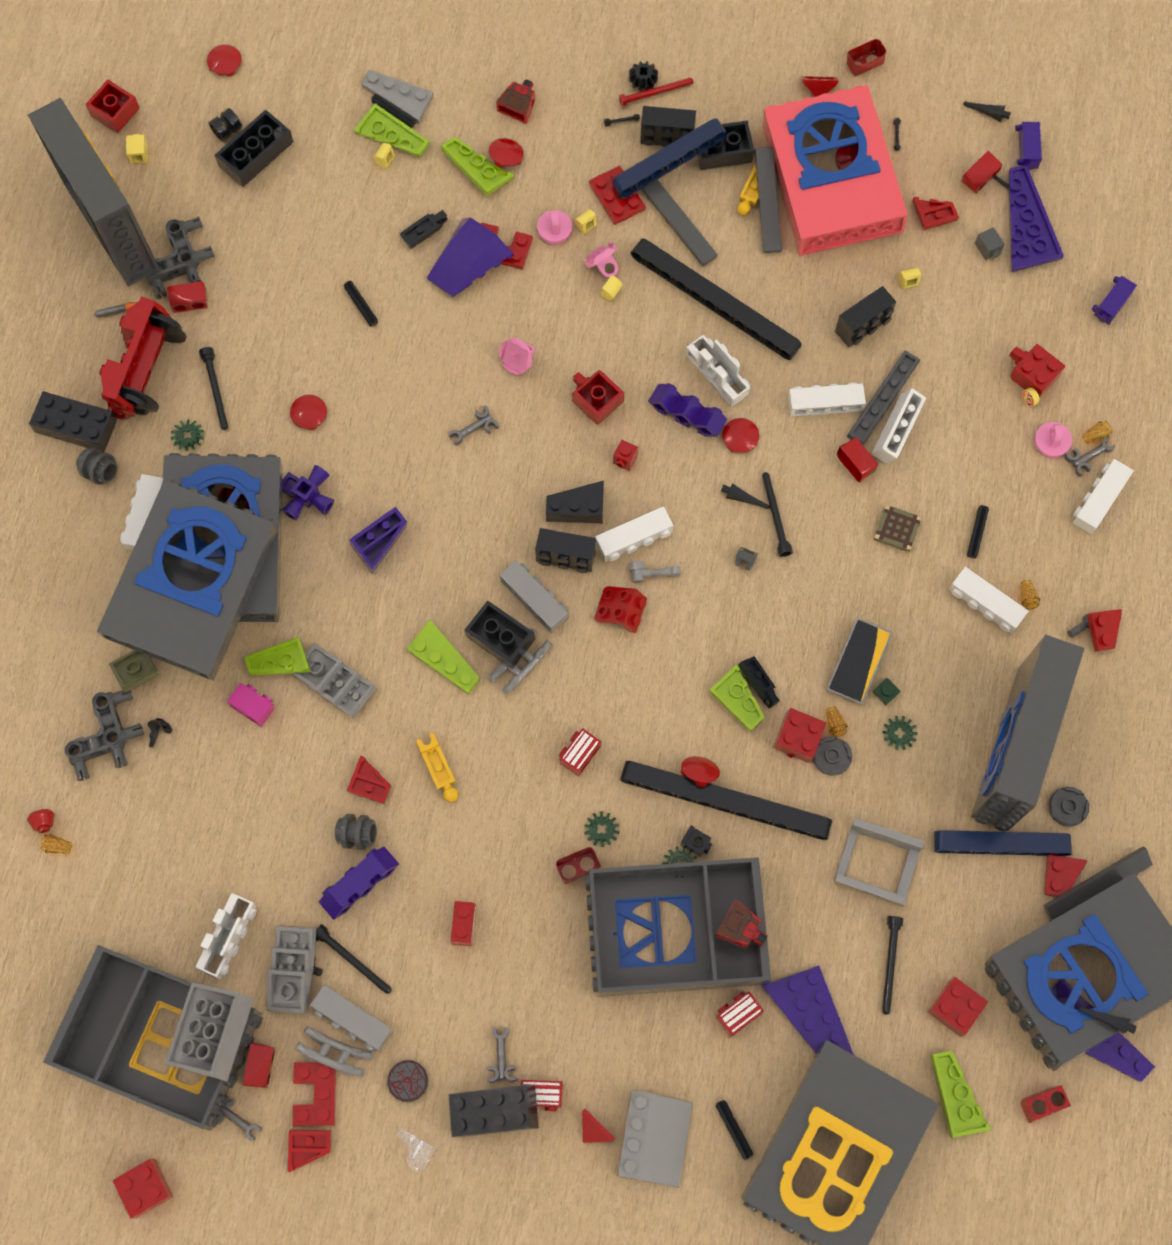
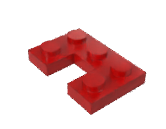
(617, 209)
(519, 247)
(324, 1080)

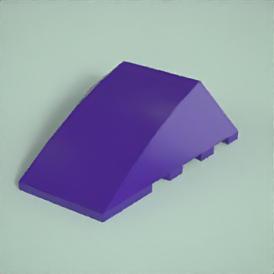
(467, 256)

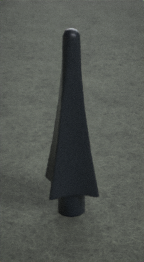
(994, 111)
(738, 494)
(1119, 1023)

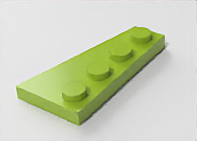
(386, 128)
(476, 166)
(440, 655)
(958, 1103)

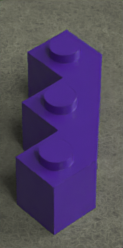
(687, 410)
(358, 882)

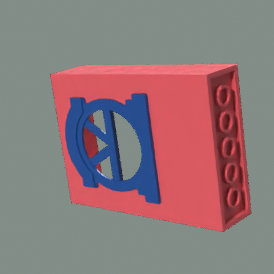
(840, 205)

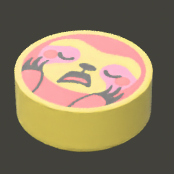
(1030, 397)

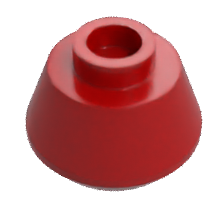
(41, 820)

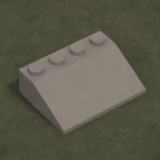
(209, 1031)
(655, 1139)

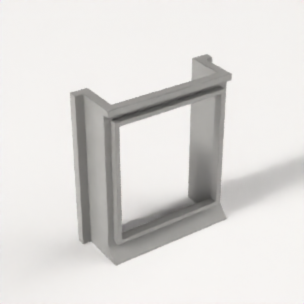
(889, 836)

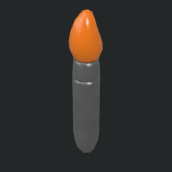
(113, 310)

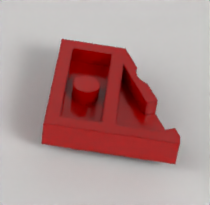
(1104, 628)
(1061, 874)
(307, 1146)

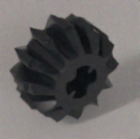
(643, 76)

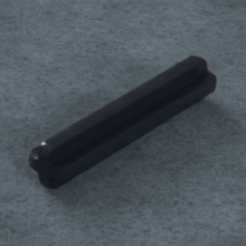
(393, 110)
(360, 303)
(977, 532)
(734, 1129)

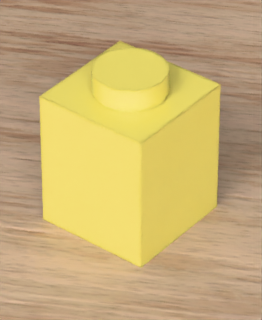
(137, 148)

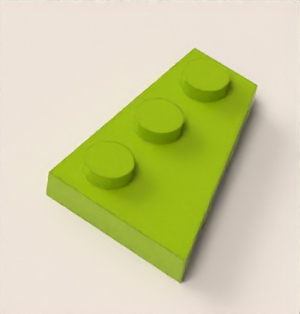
(278, 659)
(737, 698)

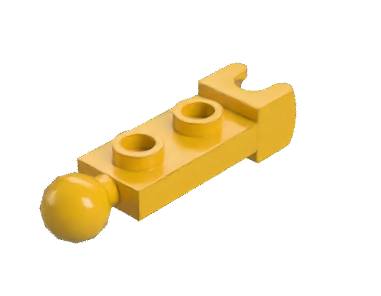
(749, 194)
(438, 768)

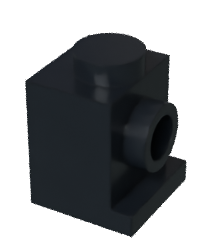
(689, 844)

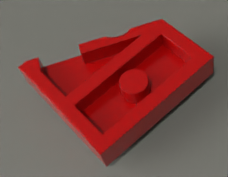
(934, 212)
(368, 782)

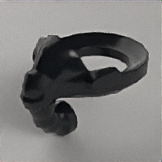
(155, 726)

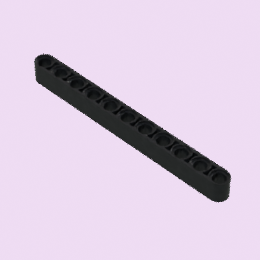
(716, 299)
(726, 800)

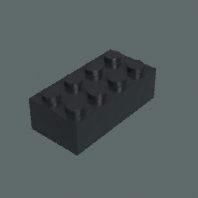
(254, 148)
(73, 421)
(493, 1111)

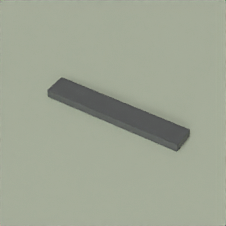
(768, 200)
(680, 223)
(884, 397)
(1132, 863)

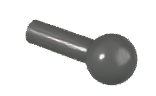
(1080, 627)

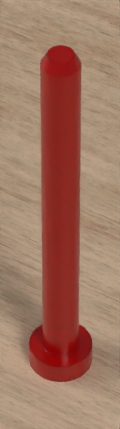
(654, 91)

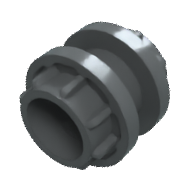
(96, 465)
(358, 832)

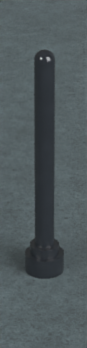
(207, 355)
(784, 548)
(895, 924)
(324, 936)

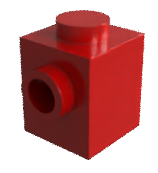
(625, 455)

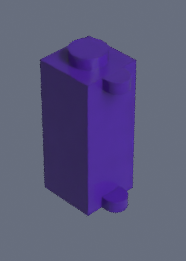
(1029, 144)
(1114, 300)

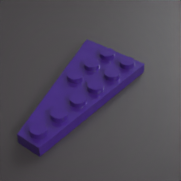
(1030, 228)
(809, 1008)
(1115, 1051)

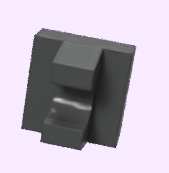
(746, 555)

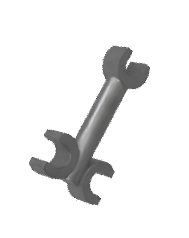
(484, 420)
(1080, 462)
(502, 1071)
(237, 1120)

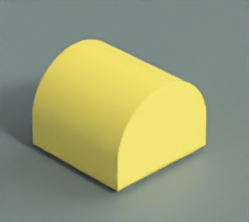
(384, 155)
(586, 221)
(909, 277)
(611, 288)

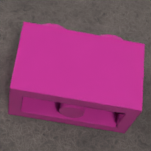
(251, 704)

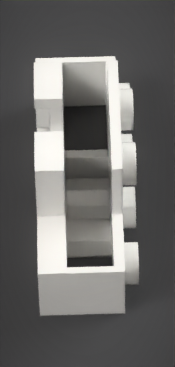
(718, 368)
(226, 936)

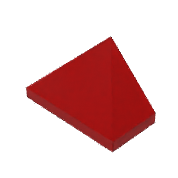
(819, 84)
(593, 1130)

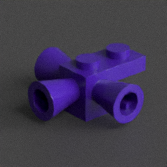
(306, 493)

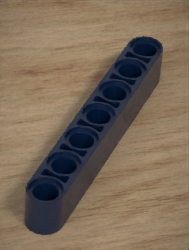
(669, 158)
(1002, 843)

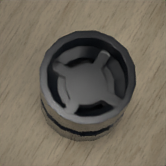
(231, 122)

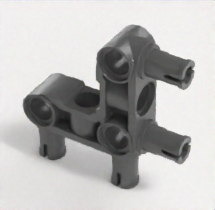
(174, 265)
(100, 743)

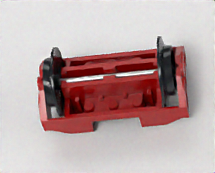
(144, 332)

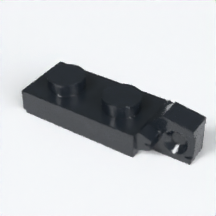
(423, 228)
(759, 681)

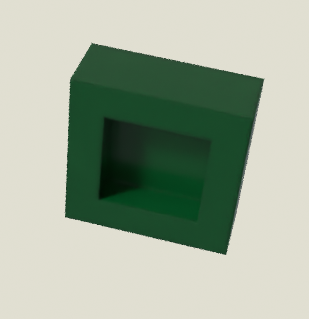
(886, 691)

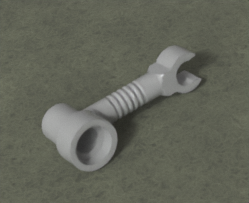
(639, 572)

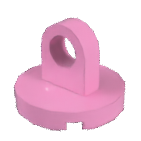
(554, 227)
(601, 257)
(516, 356)
(1053, 440)

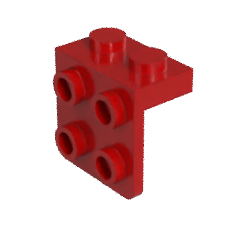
(621, 607)

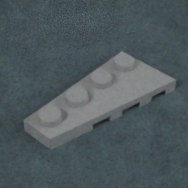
(405, 96)

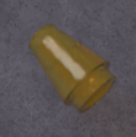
(1098, 432)
(1029, 595)
(836, 723)
(55, 844)

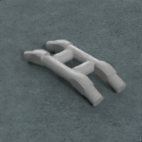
(520, 674)
(326, 1043)

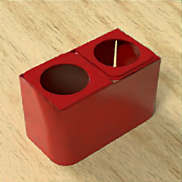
(866, 50)
(982, 172)
(187, 296)
(857, 459)
(579, 855)
(258, 1065)
(1026, 1103)

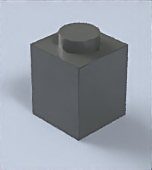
(989, 243)

